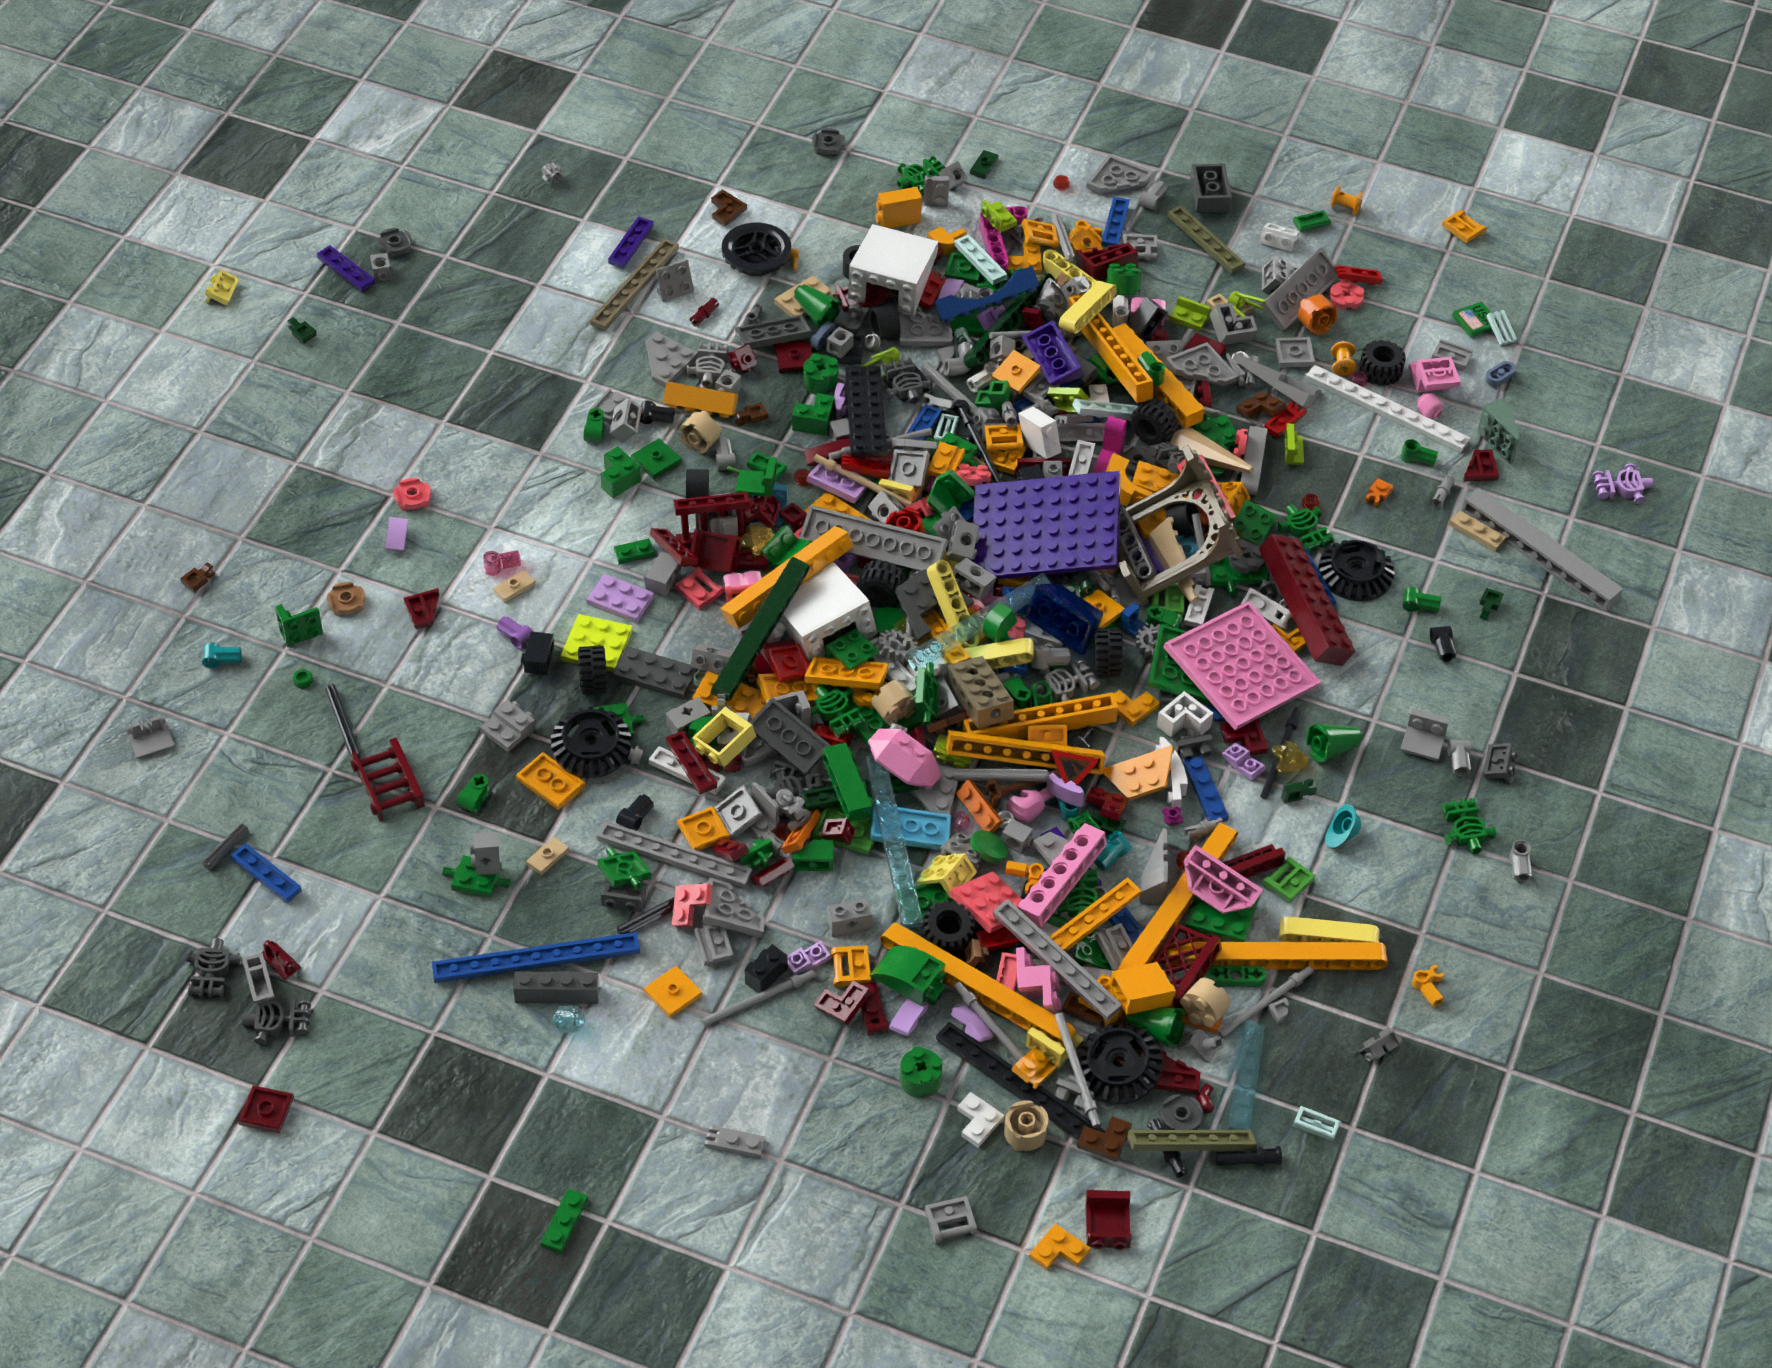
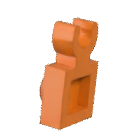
(1379, 491)

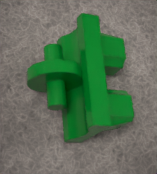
(758, 854)

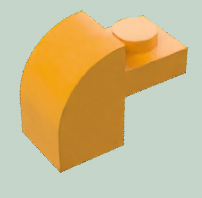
(946, 240)

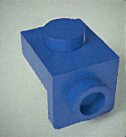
(1130, 620)

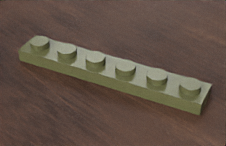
(1206, 239)
(1191, 1140)

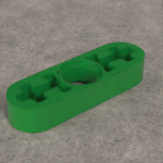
(1219, 970)

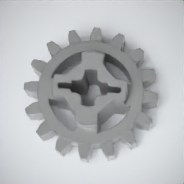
(1146, 640)
(895, 645)

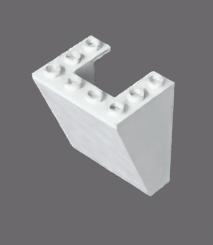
(895, 262)
(824, 606)

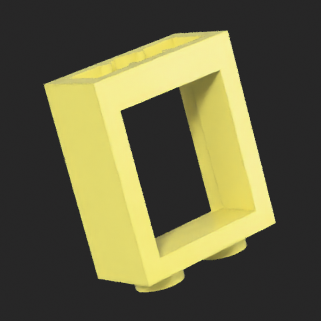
(715, 727)

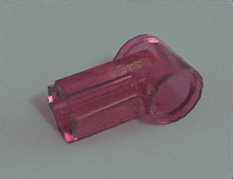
(495, 562)

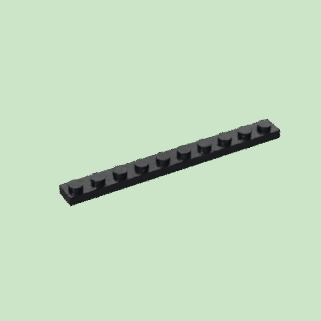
(1001, 1072)

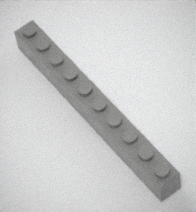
(1543, 550)

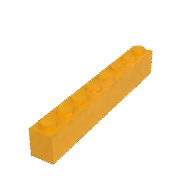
(1172, 391)
(817, 554)
(1073, 713)
(1014, 750)

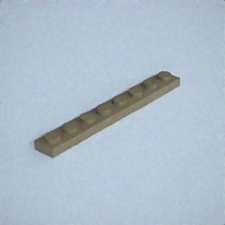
(634, 284)

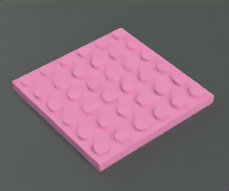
(1242, 665)

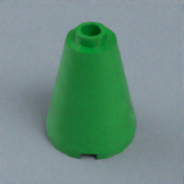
(817, 305)
(1331, 740)
(1162, 1023)

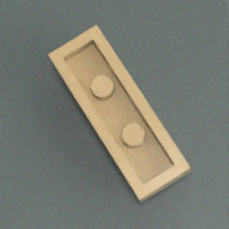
(1477, 531)

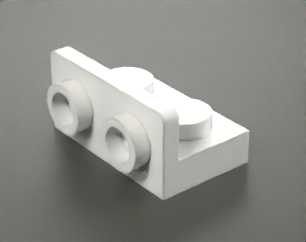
(1279, 236)

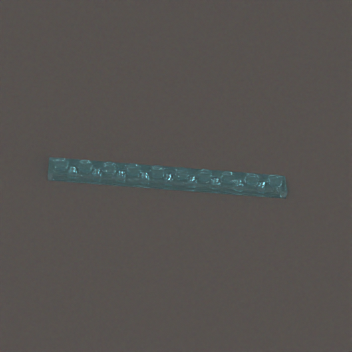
(971, 625)
(894, 844)

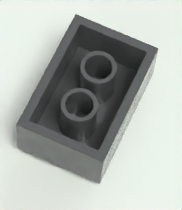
(1210, 188)

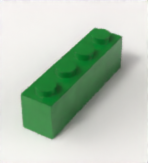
(847, 782)

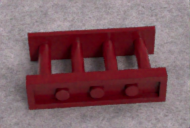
(706, 504)
(400, 766)

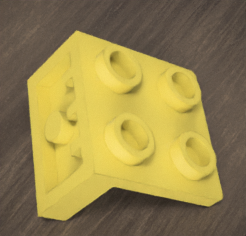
(948, 871)
(1051, 1049)

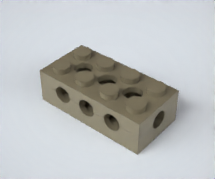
(980, 692)

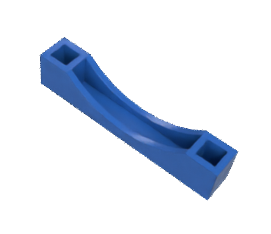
(1020, 281)

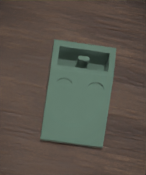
(1499, 428)

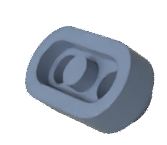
(820, 338)
(1500, 373)

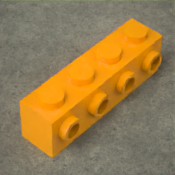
(700, 398)

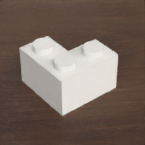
(1186, 713)

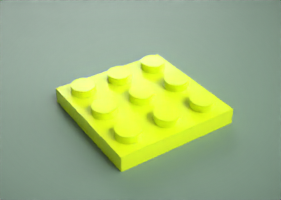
(594, 632)

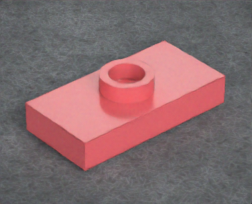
(1008, 971)

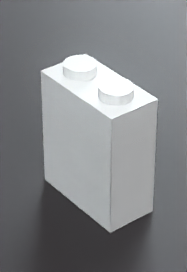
(1039, 432)

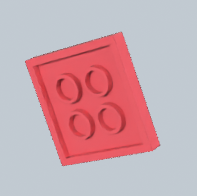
(984, 896)

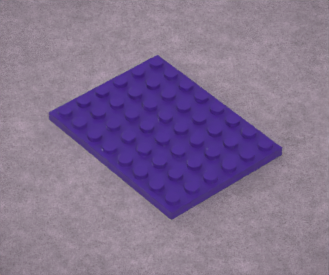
(1048, 525)

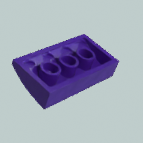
(1053, 354)

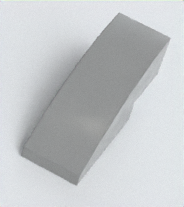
(258, 978)

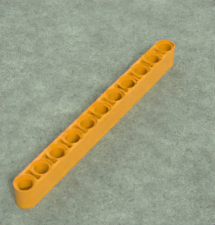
(1175, 905)
(1294, 955)
(987, 990)

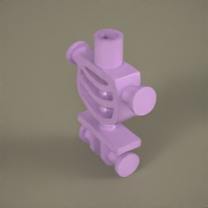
(1626, 488)

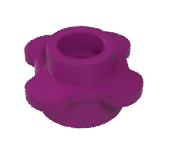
(1172, 820)

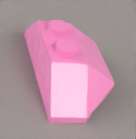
(904, 757)
(1218, 883)

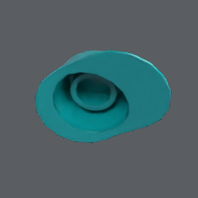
(1344, 826)

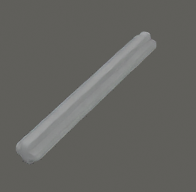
(1063, 237)
(945, 385)
(1002, 774)

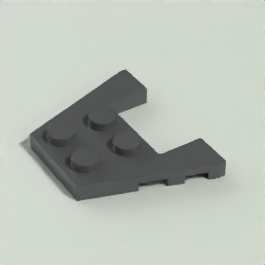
(917, 599)

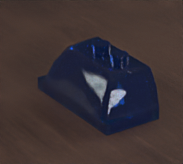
(1064, 616)

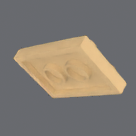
(789, 304)

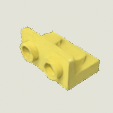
(222, 287)

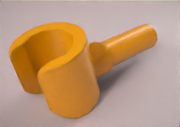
(795, 256)

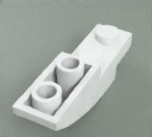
(1176, 778)

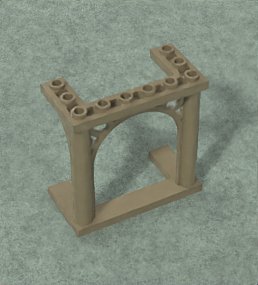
(1188, 482)

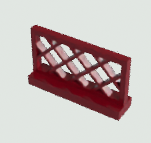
(1198, 968)

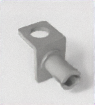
(1202, 1044)

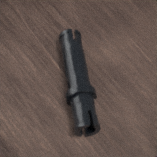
(1170, 1157)

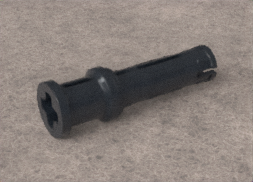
(1259, 1156)

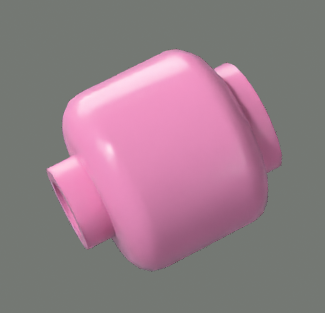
(1430, 405)

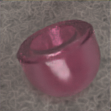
(963, 824)

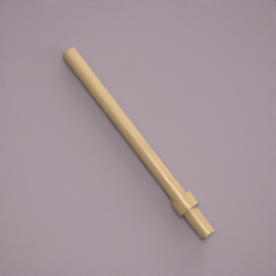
(832, 465)

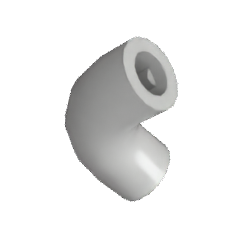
(956, 366)

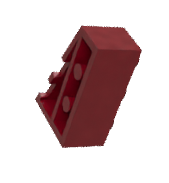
(1097, 261)

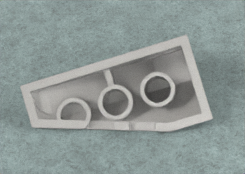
(1155, 874)

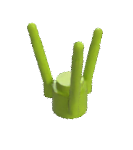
(1239, 300)
(887, 357)

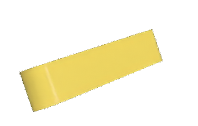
(1056, 264)
(1087, 307)
(951, 595)
(1004, 653)
(1315, 930)

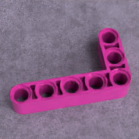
(992, 237)
(1112, 443)

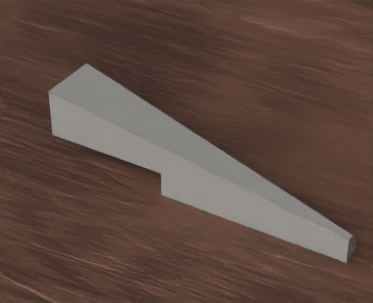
(1294, 389)

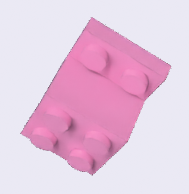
(1434, 374)
(1037, 981)

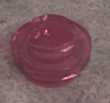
(1358, 378)

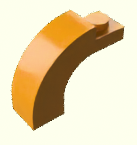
(1128, 491)

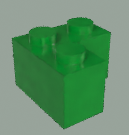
(815, 417)
(620, 472)

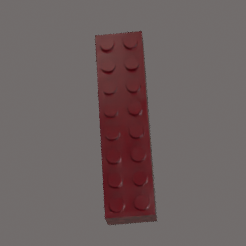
(1307, 600)

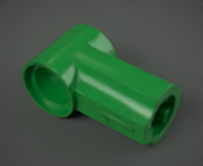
(1154, 369)
(1102, 370)
(1414, 452)
(1416, 600)

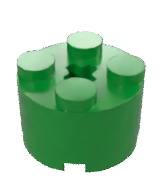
(1125, 278)
(820, 373)
(920, 1072)

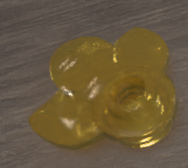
(755, 539)
(1289, 757)

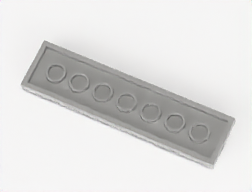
(877, 539)

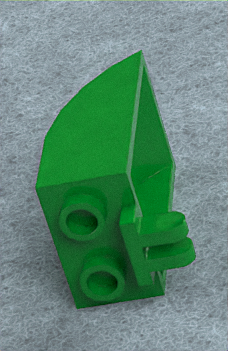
(912, 974)

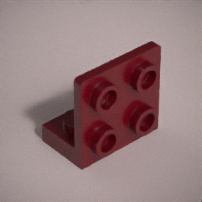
(764, 508)

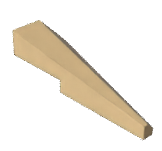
(1212, 452)
(1170, 553)

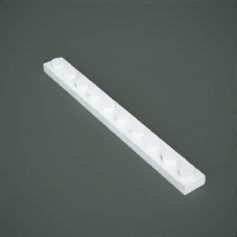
(1388, 408)

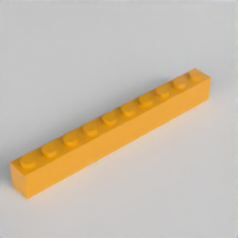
(1117, 356)

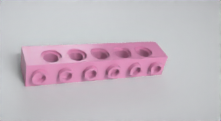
(1063, 874)

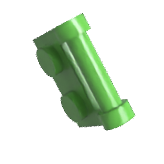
(1173, 599)
(1291, 885)

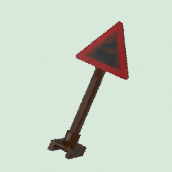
(1069, 768)

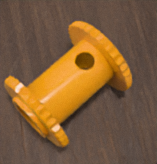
(1346, 200)
(1343, 352)

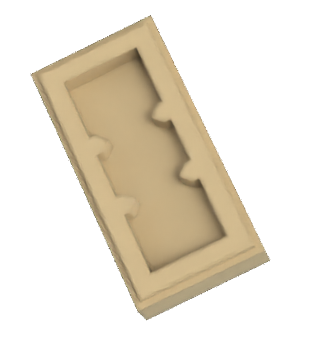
(514, 586)
(547, 856)

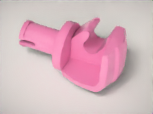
(1028, 805)

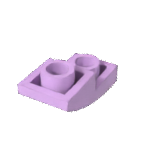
(950, 287)
(840, 406)
(396, 534)
(1240, 759)
(1066, 792)
(807, 959)
(907, 1017)
(974, 1024)

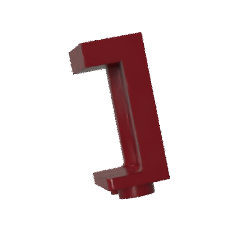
(874, 296)
(715, 550)
(1108, 1219)

